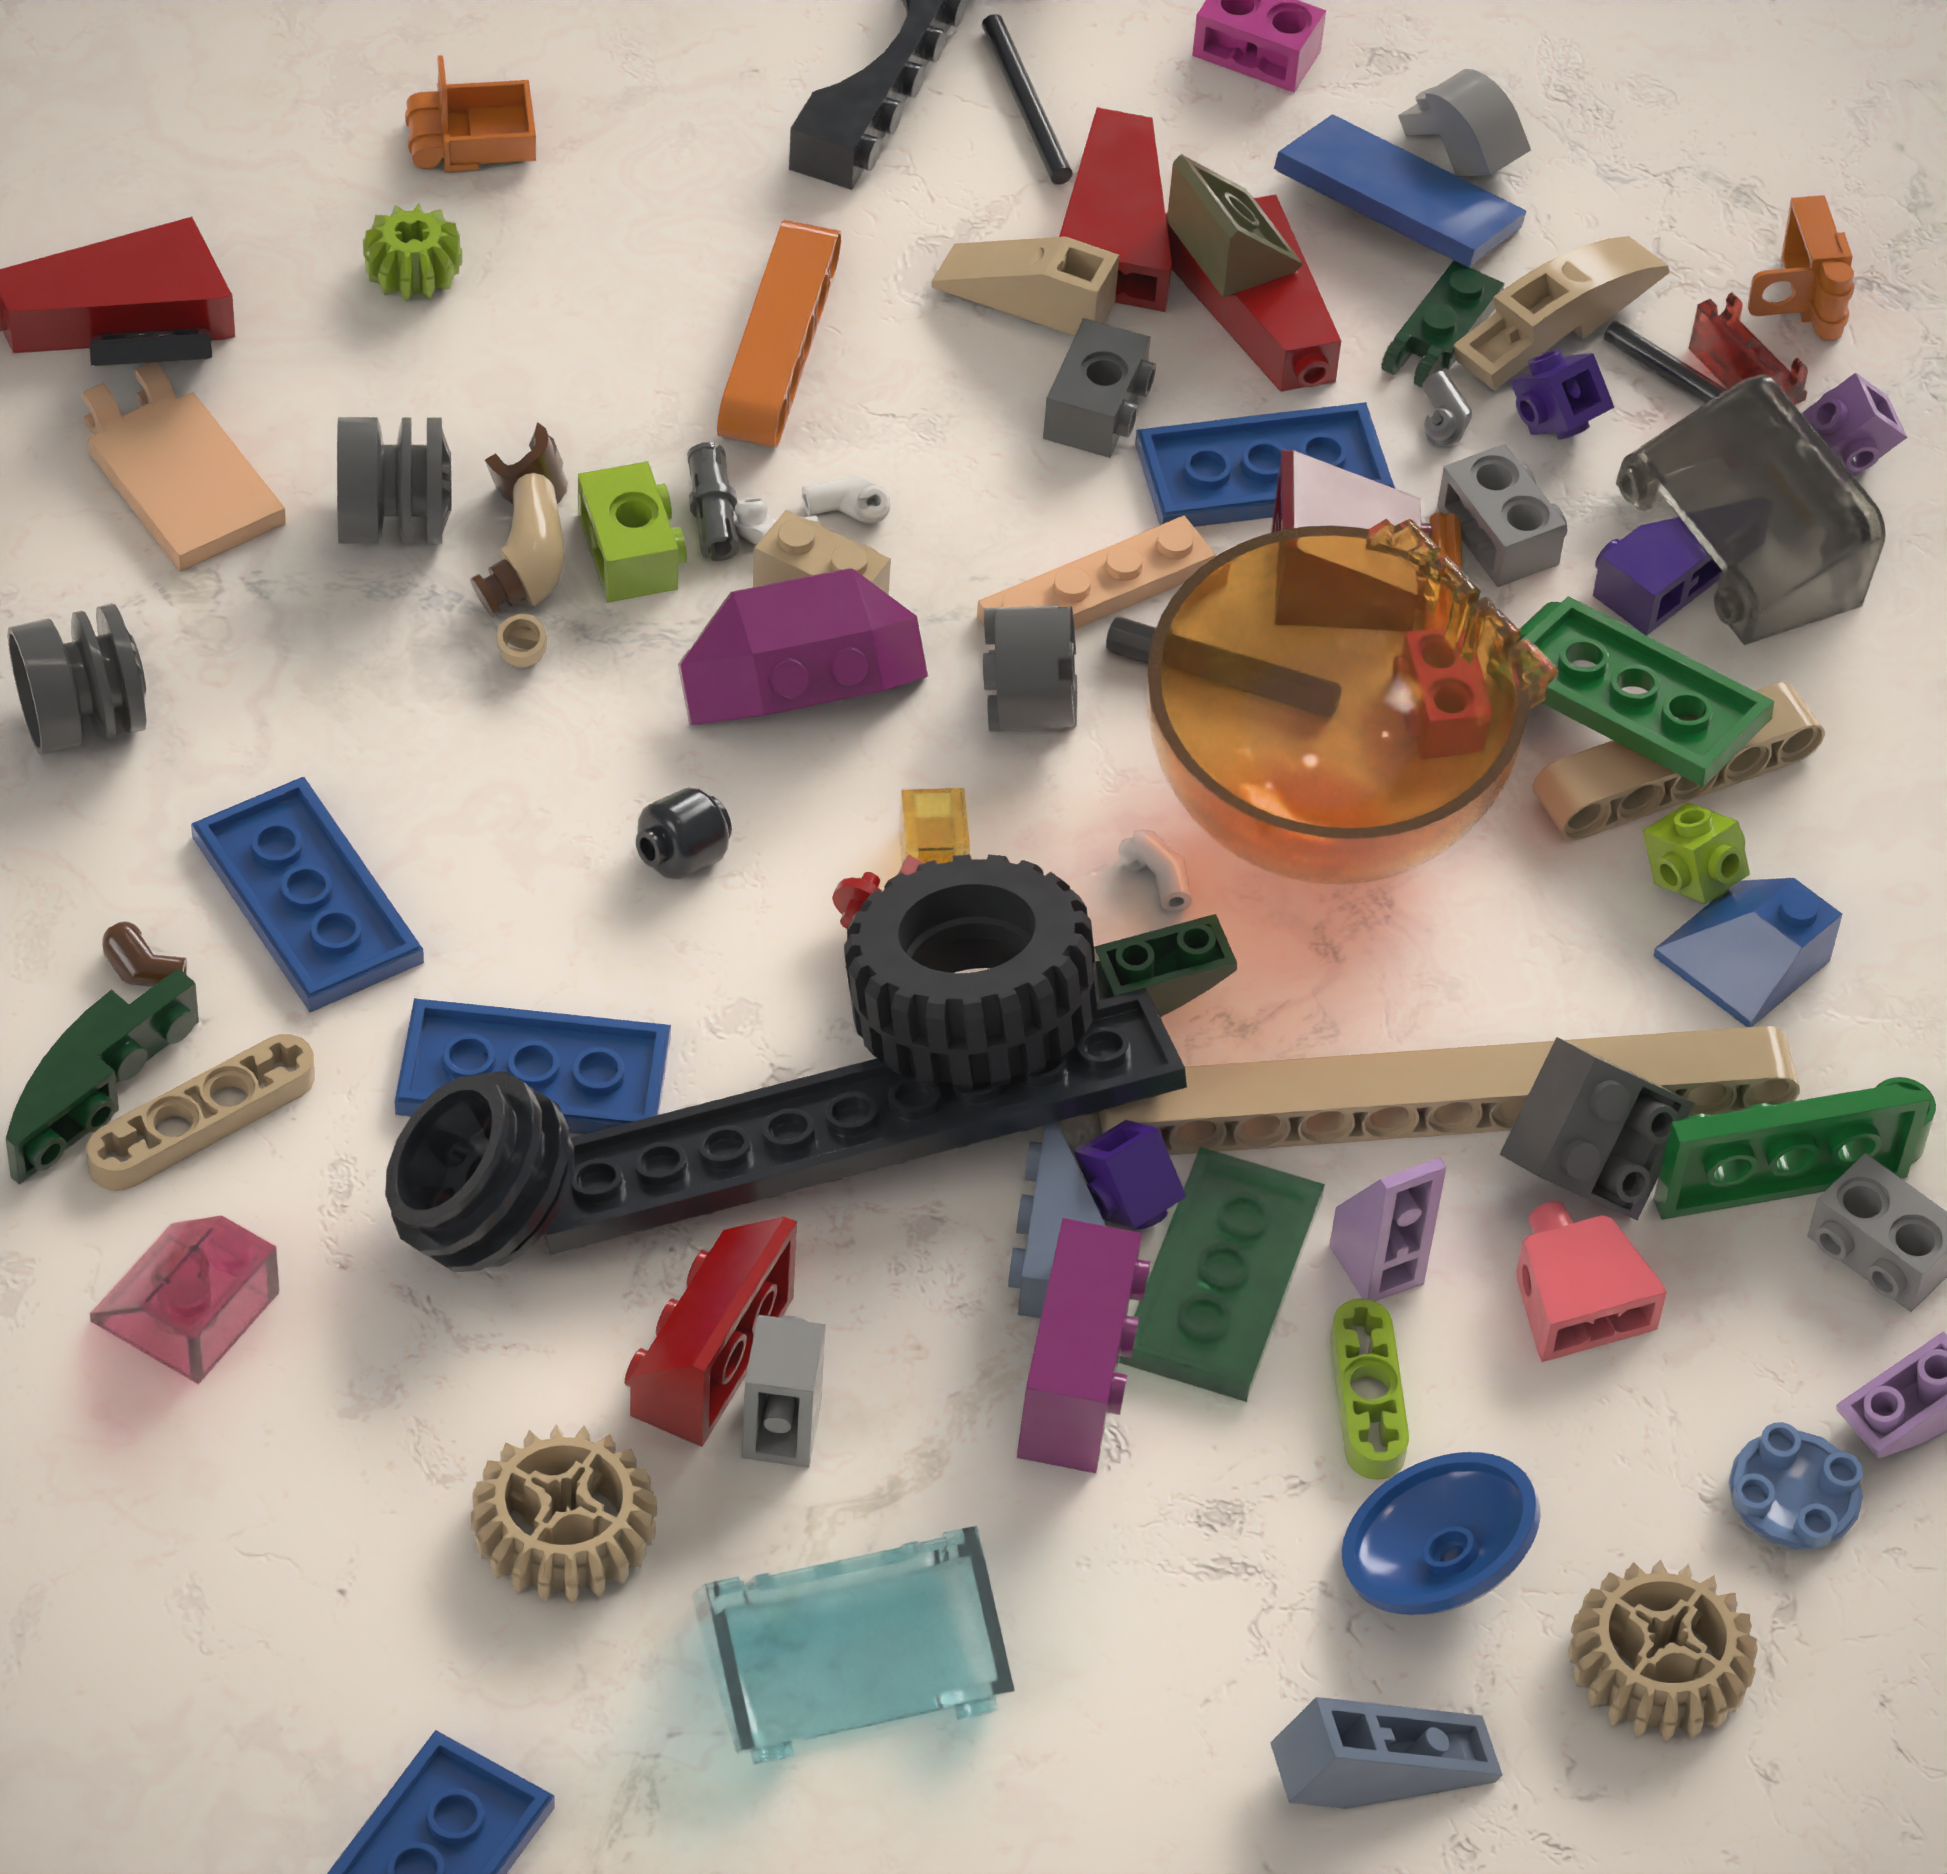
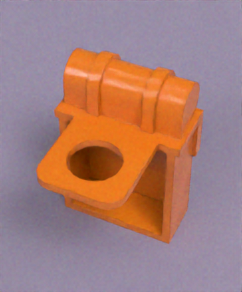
(471, 124)
(1815, 266)

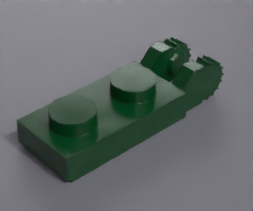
(1446, 314)

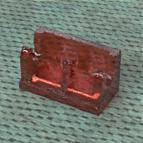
(1736, 353)

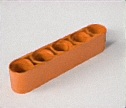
(779, 334)

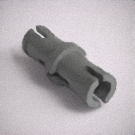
(713, 501)

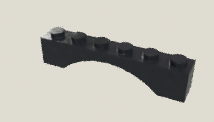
(845, 122)

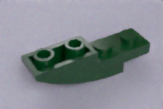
(1168, 962)
(77, 1078)

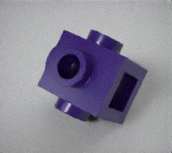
(1561, 394)

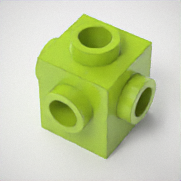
(1696, 852)

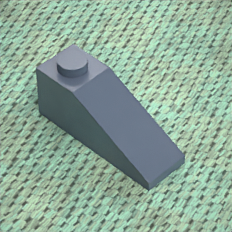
(1380, 1753)

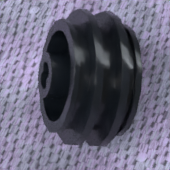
(479, 1171)

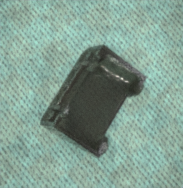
(1766, 507)

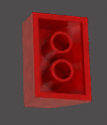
(710, 1331)

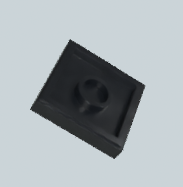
(150, 346)

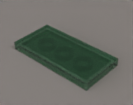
(1223, 1273)

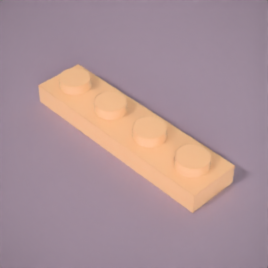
(1114, 575)

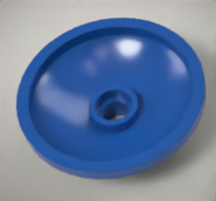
(1441, 1533)

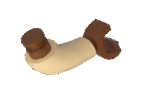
(535, 547)

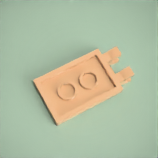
(179, 470)

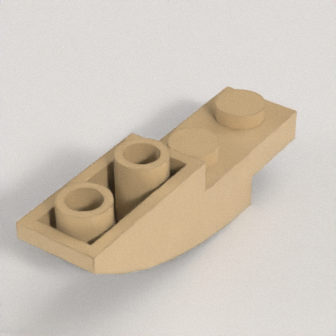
(1558, 297)

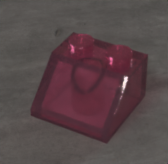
(192, 1294)

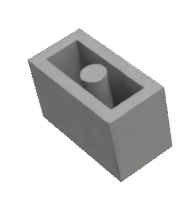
(783, 1390)

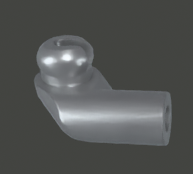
(1451, 411)

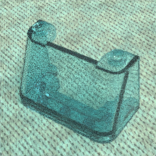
(854, 1643)

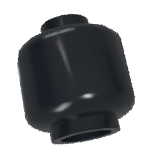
(683, 833)

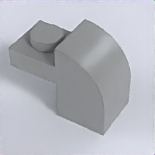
(1473, 121)

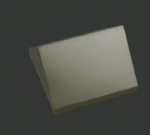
(1225, 229)

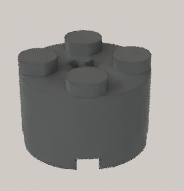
(1030, 668)

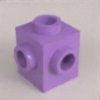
(1856, 423)

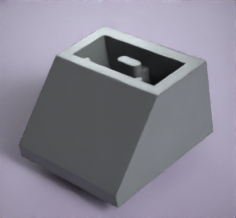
(1595, 1129)

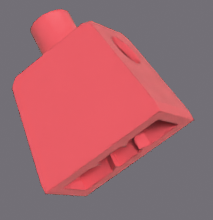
(1584, 1283)

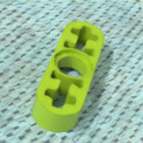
(1358, 1412)

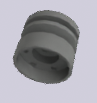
(391, 480)
(77, 678)

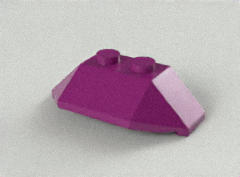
(799, 648)

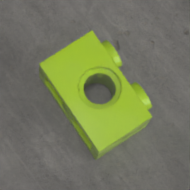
(630, 531)

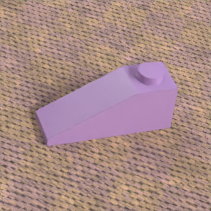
(1389, 1230)

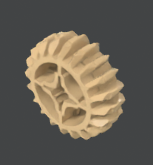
(572, 1535)
(1681, 1680)

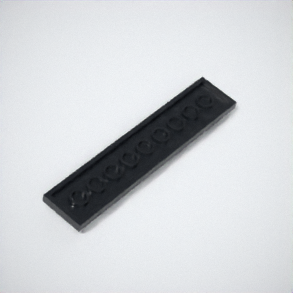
(843, 1127)

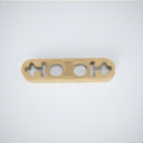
(195, 1104)

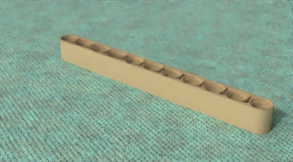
(1443, 1089)

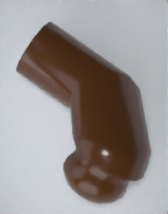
(134, 959)

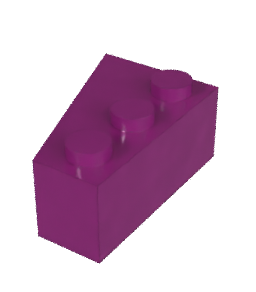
(1080, 1343)

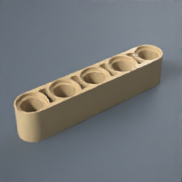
(1617, 785)

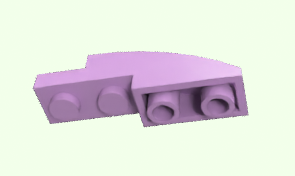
(1902, 1403)

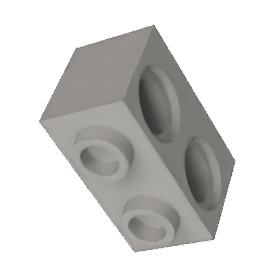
(1503, 514)
(1883, 1232)

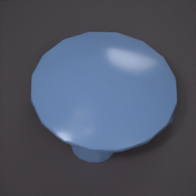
(1796, 1488)

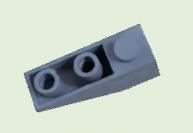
(1057, 1195)

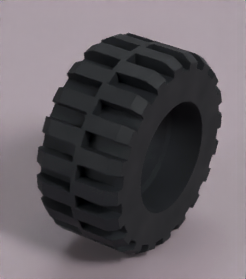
(981, 1022)

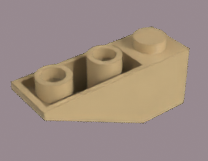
(1034, 279)

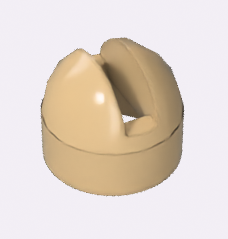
(525, 633)

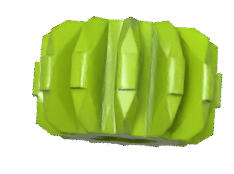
(412, 252)

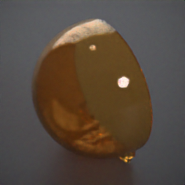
(1338, 701)

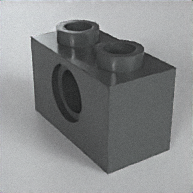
(1098, 388)

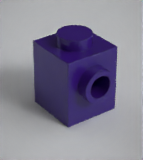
(1130, 1175)

